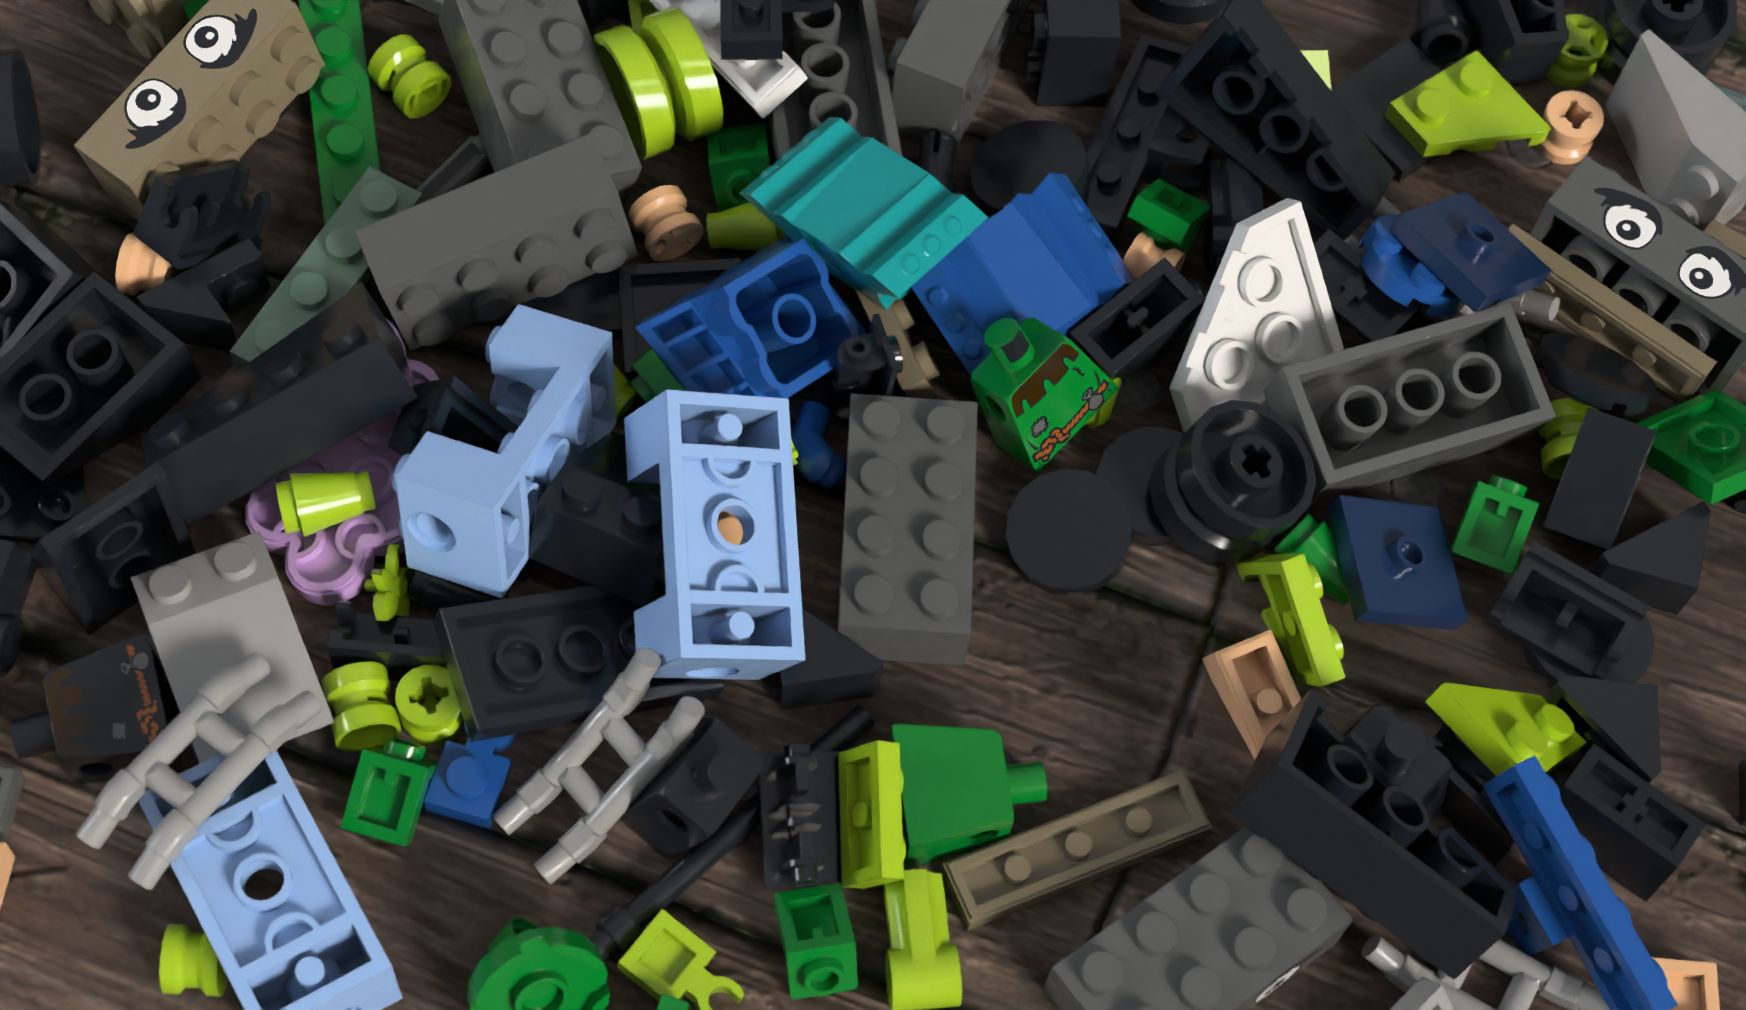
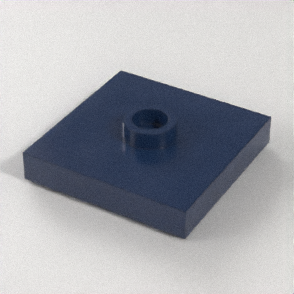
(1469, 251)
(1396, 563)

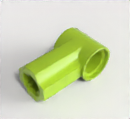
(920, 960)

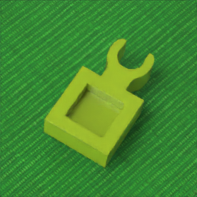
(673, 963)

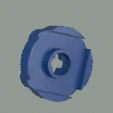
(1401, 273)

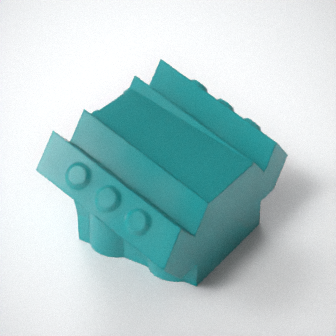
(863, 210)

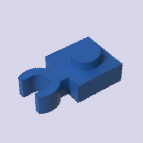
(470, 780)

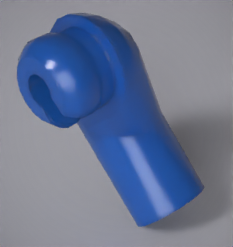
(815, 456)

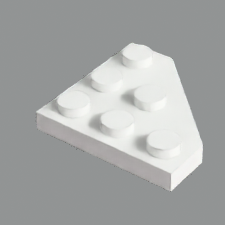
(1258, 315)

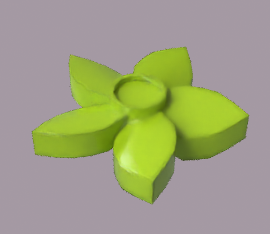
(390, 587)

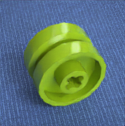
(661, 81)

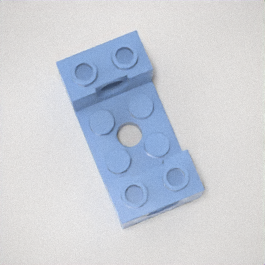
(474, 509)
(725, 604)
(308, 940)

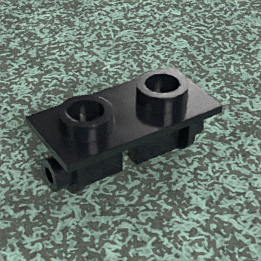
(864, 366)

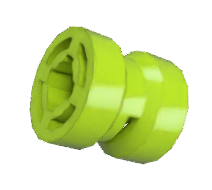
(403, 70)
(1561, 435)
(360, 705)

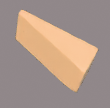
(1253, 686)

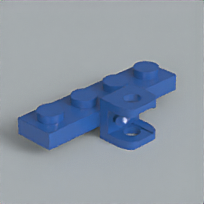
(1572, 894)

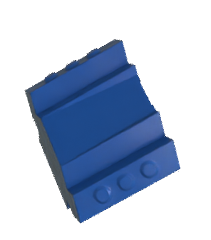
(1027, 261)
(756, 326)

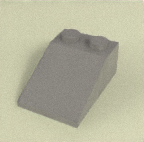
(1680, 134)
(215, 614)

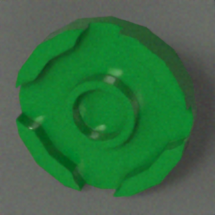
(539, 971)

